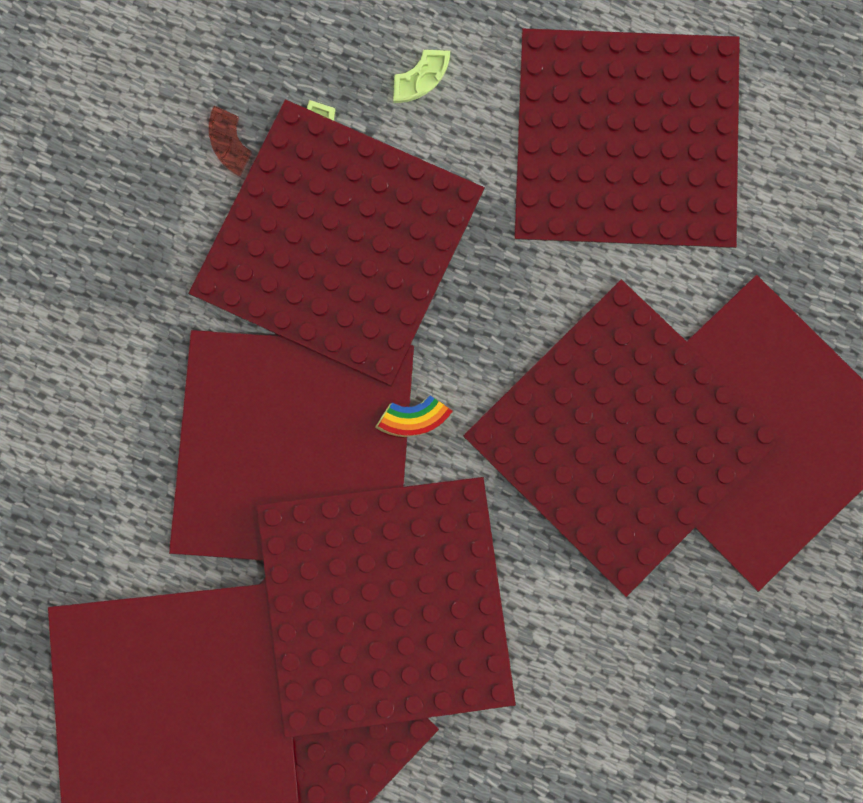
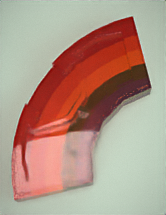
(226, 142)

